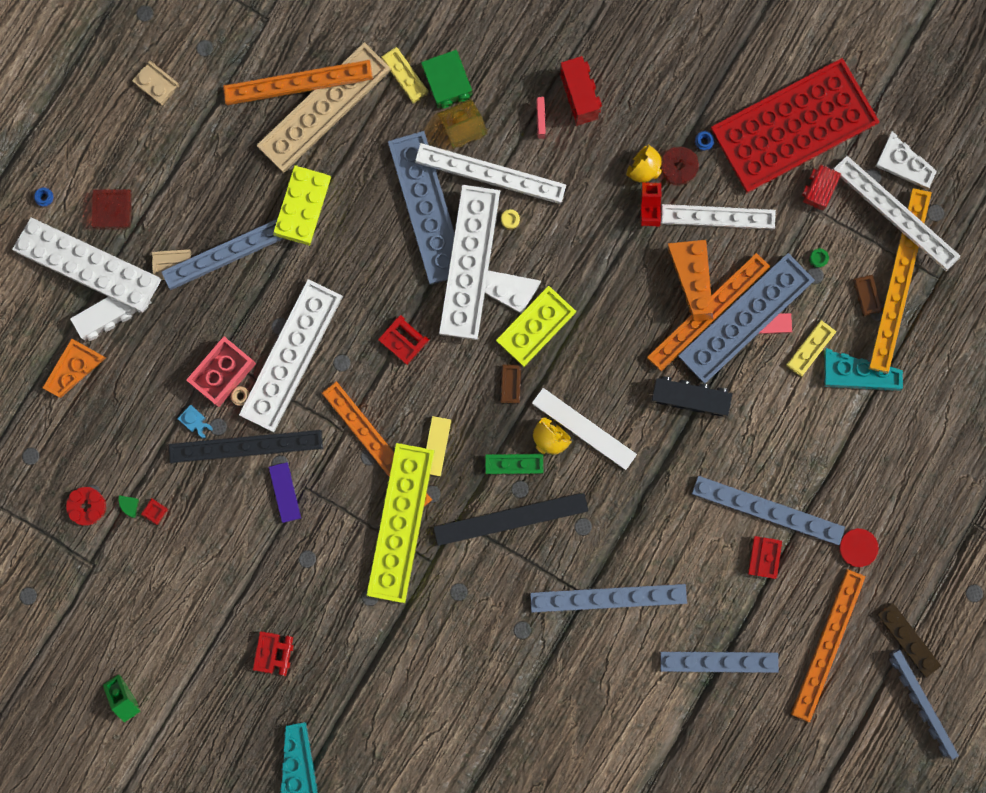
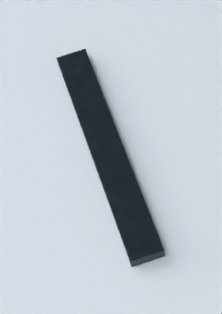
(246, 446)
(511, 519)

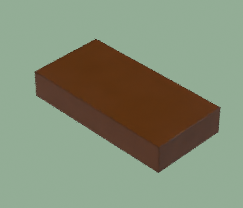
(867, 295)
(510, 384)

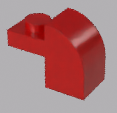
(650, 204)

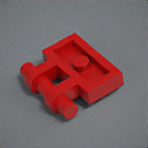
(267, 651)

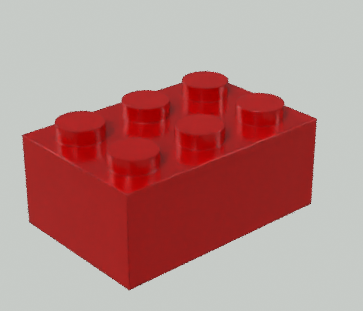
(580, 90)

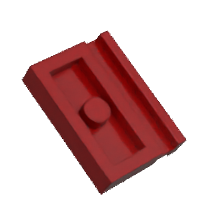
(765, 557)

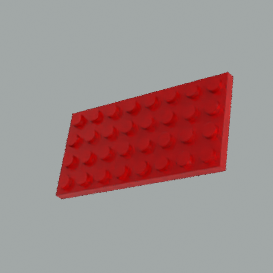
(794, 125)

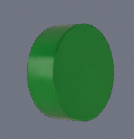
(818, 258)

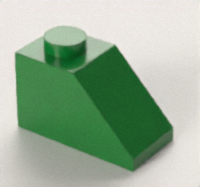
(121, 698)

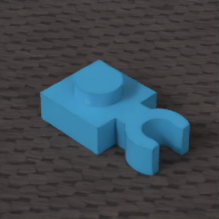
(193, 419)

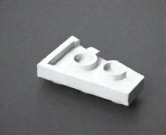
(903, 162)
(511, 290)

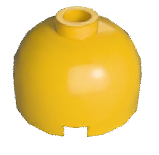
(645, 166)
(550, 438)

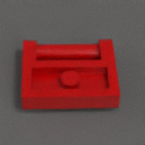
(399, 344)

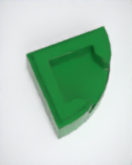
(128, 505)

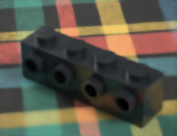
(691, 397)

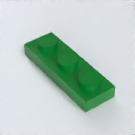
(514, 464)

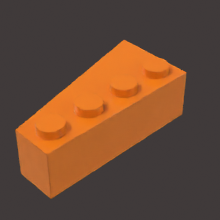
(692, 268)

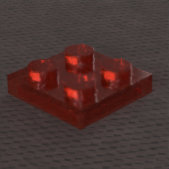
(111, 208)

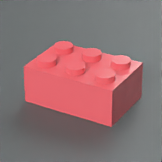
(221, 371)

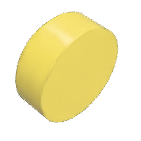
(510, 219)

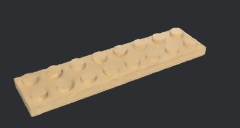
(319, 113)

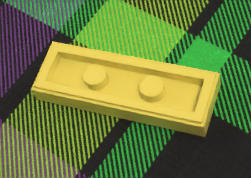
(405, 75)
(811, 348)
(438, 441)

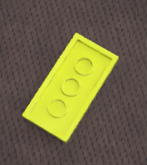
(302, 205)
(536, 326)

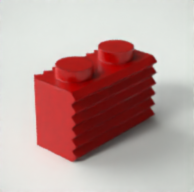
(821, 187)

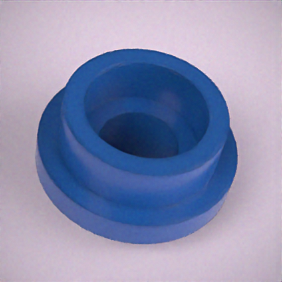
(704, 135)
(38, 197)

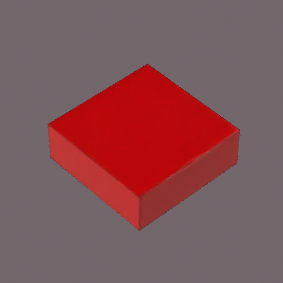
(154, 511)

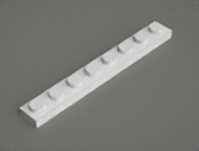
(490, 173)
(897, 213)

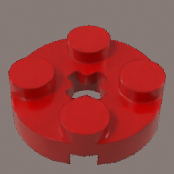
(93, 514)

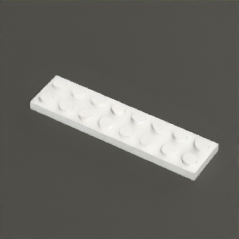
(469, 262)
(86, 265)
(290, 355)

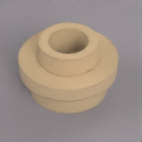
(234, 394)

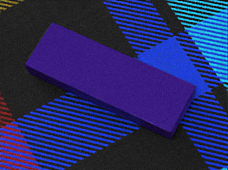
(285, 492)

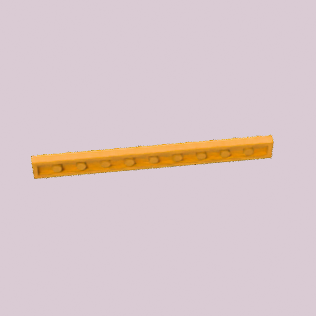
(898, 288)

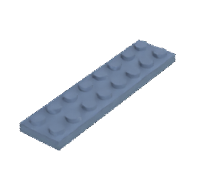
(425, 206)
(746, 318)

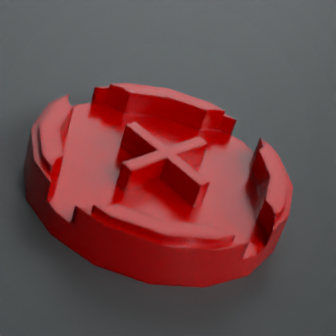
(858, 547)

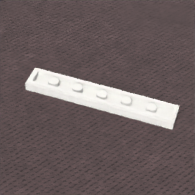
(718, 217)
(584, 429)

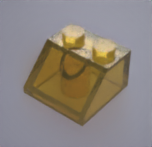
(462, 123)

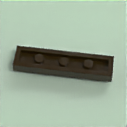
(909, 640)

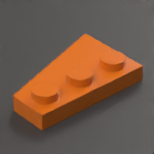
(72, 368)

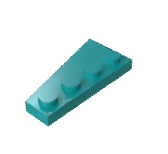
(850, 372)
(298, 762)

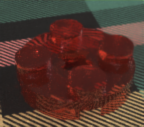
(676, 155)

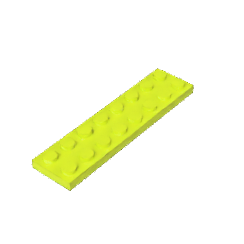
(400, 523)

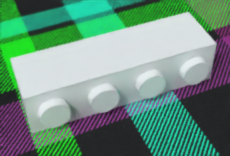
(101, 317)

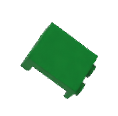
(447, 79)

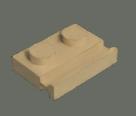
(155, 83)
(165, 259)

